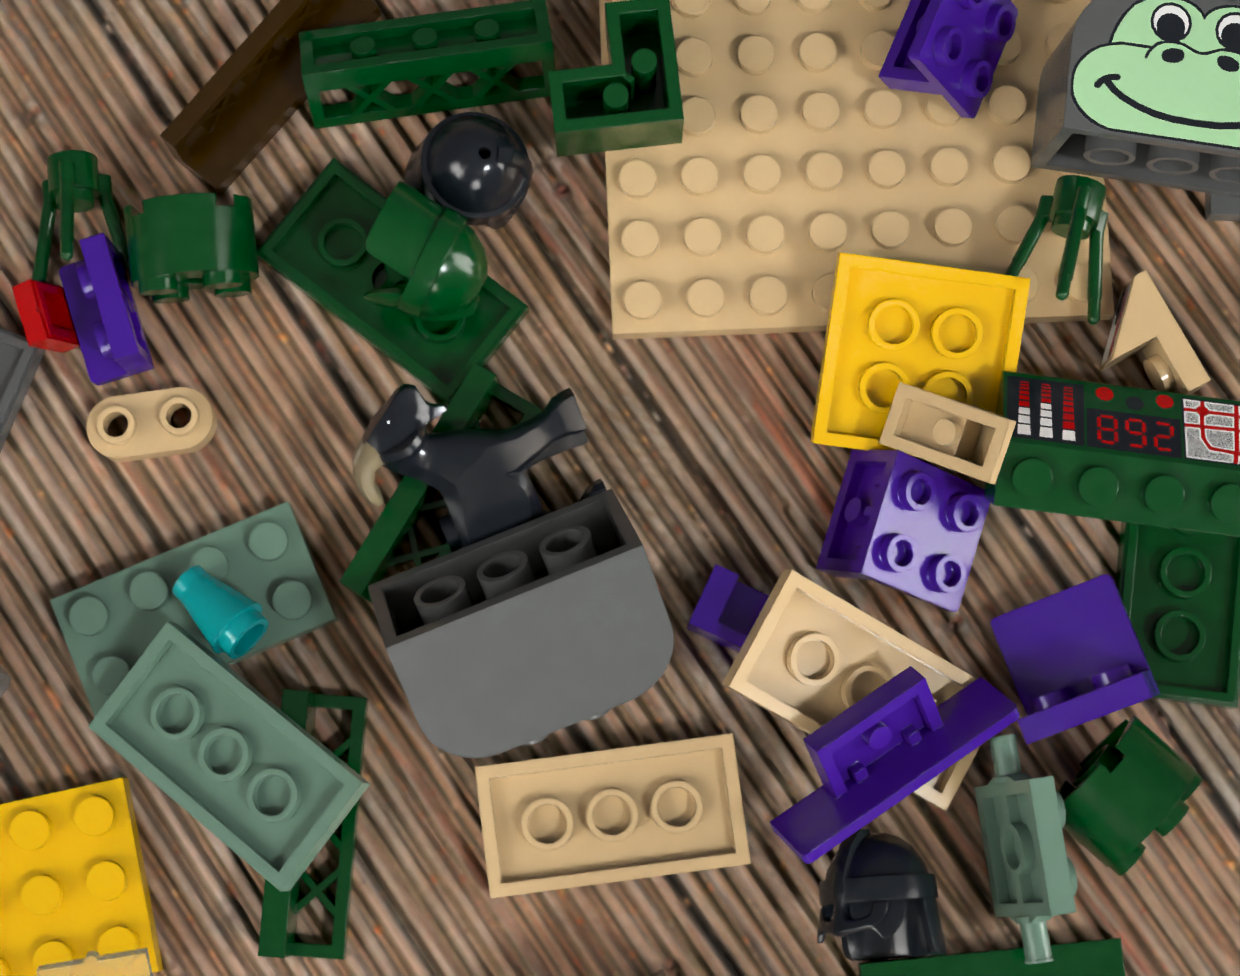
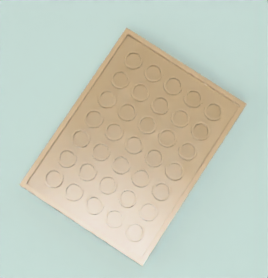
(813, 156)

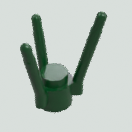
(72, 189)
(1074, 215)

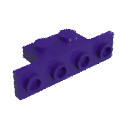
(885, 753)

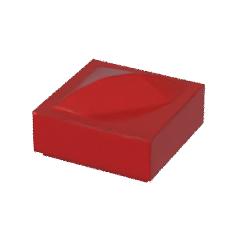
(45, 316)

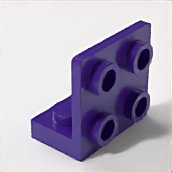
(904, 527)
(1073, 658)

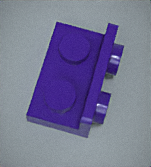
(105, 313)

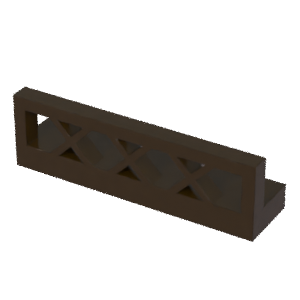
(254, 91)

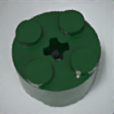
(191, 245)
(1125, 793)

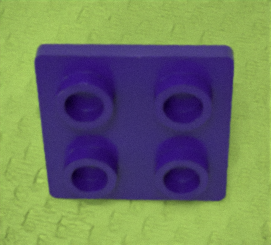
(950, 49)

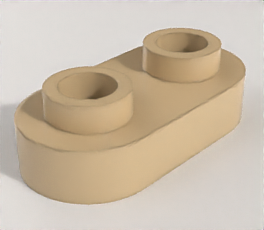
(150, 426)

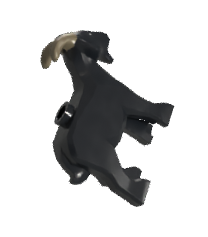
(473, 468)

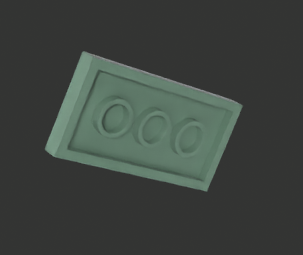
(121, 614)
(229, 756)

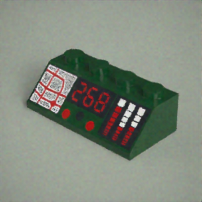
(1120, 454)

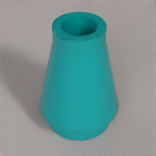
(223, 615)

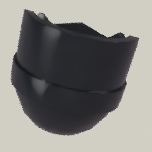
(456, 177)
(880, 900)

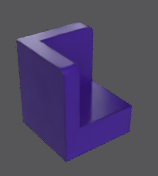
(726, 609)

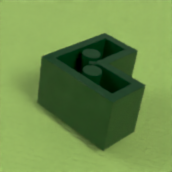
(632, 98)

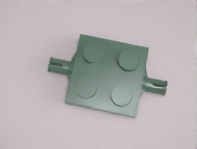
(1025, 848)

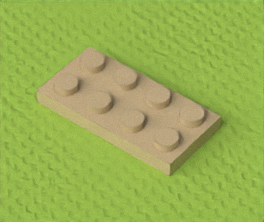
(822, 655)
(612, 815)

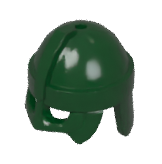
(430, 253)

